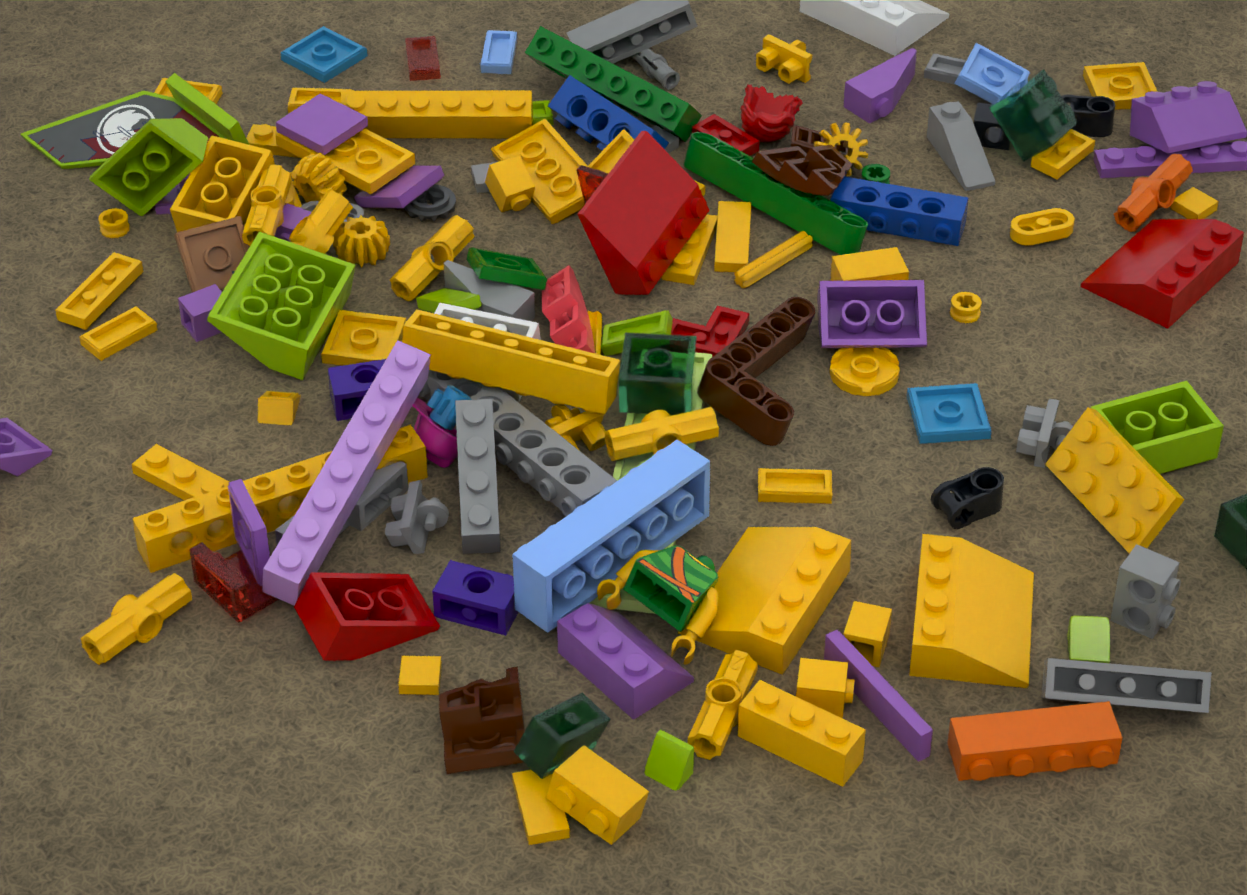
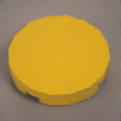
(864, 378)

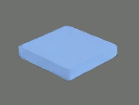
(989, 74)

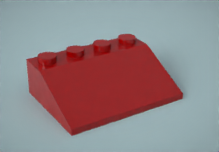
(642, 216)
(1167, 267)

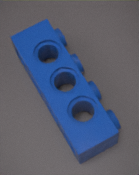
(595, 115)
(904, 210)

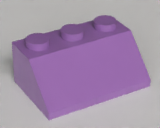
(1186, 118)
(872, 314)
(619, 659)

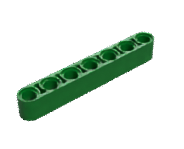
(802, 211)

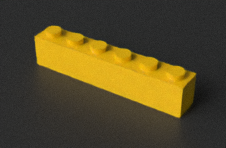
(443, 113)
(514, 361)

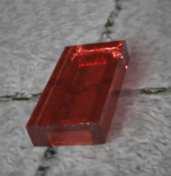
(422, 58)

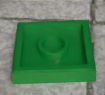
(506, 268)

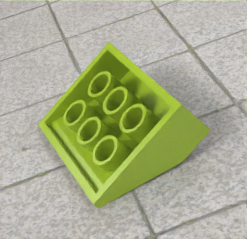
(283, 303)

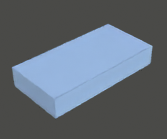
(498, 52)

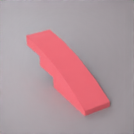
(567, 311)

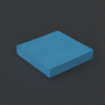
(324, 54)
(948, 413)

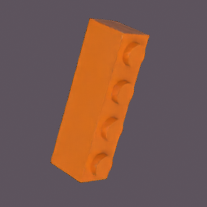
(1034, 741)

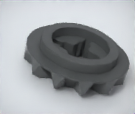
(442, 201)

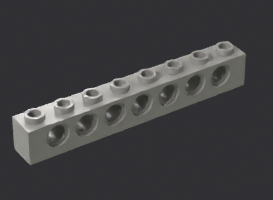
(532, 447)

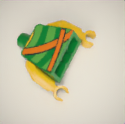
(671, 586)

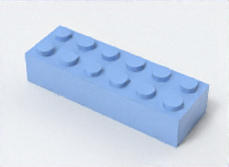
(592, 543)

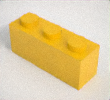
(801, 732)

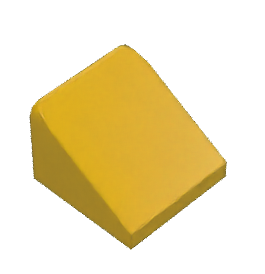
(278, 407)

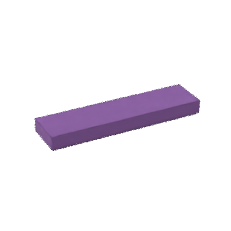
(881, 697)

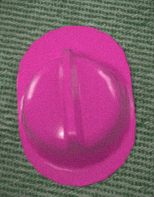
(439, 441)

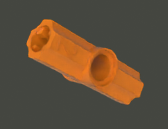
(1153, 192)

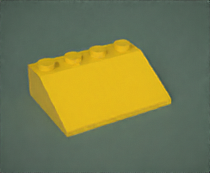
(776, 591)
(971, 615)

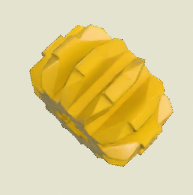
(849, 142)
(315, 176)
(361, 240)

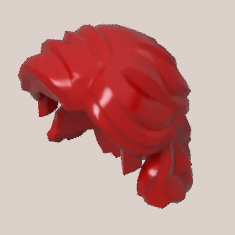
(767, 116)

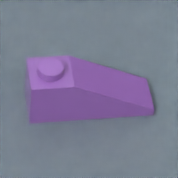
(880, 88)

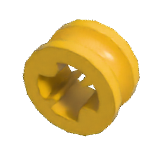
(114, 223)
(962, 300)

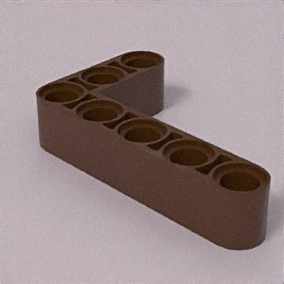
(730, 375)

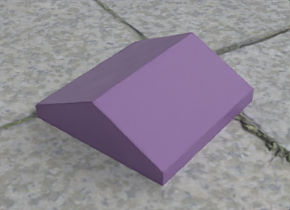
(19, 449)

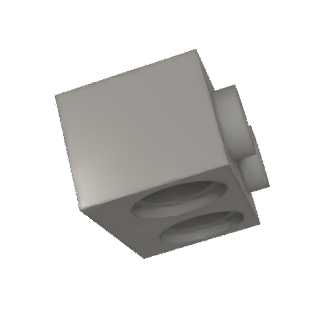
(1145, 592)

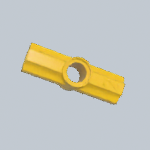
(267, 203)
(318, 229)
(421, 269)
(659, 430)
(136, 618)
(721, 704)

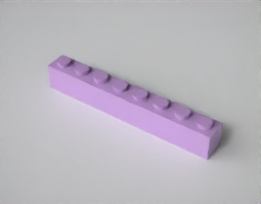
(346, 473)

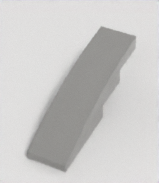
(375, 499)

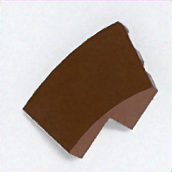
(811, 172)
(482, 723)

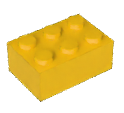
(220, 184)

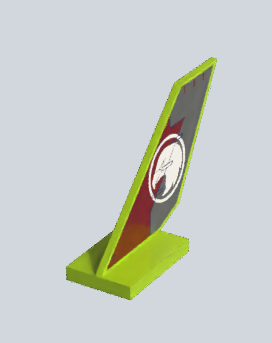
(99, 132)

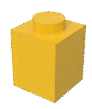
(510, 184)
(869, 630)
(825, 684)

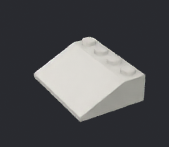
(882, 23)

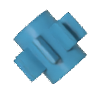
(444, 406)

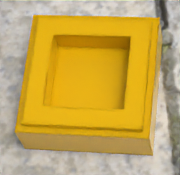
(1194, 204)
(420, 675)

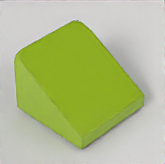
(1089, 639)
(670, 761)

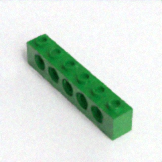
(613, 83)

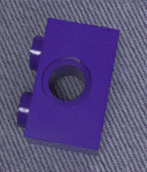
(349, 386)
(475, 597)

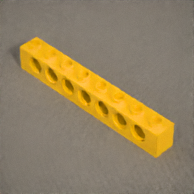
(170, 532)

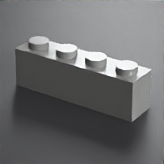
(634, 28)
(477, 476)
(1126, 685)

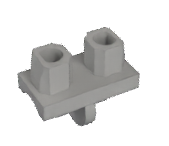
(1041, 432)
(415, 518)

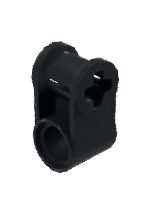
(1093, 114)
(971, 498)

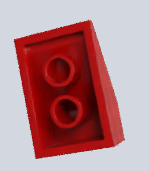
(362, 613)

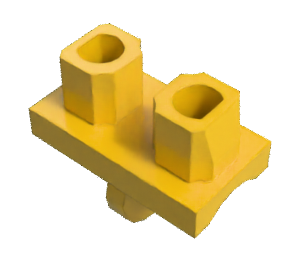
(789, 59)
(577, 426)

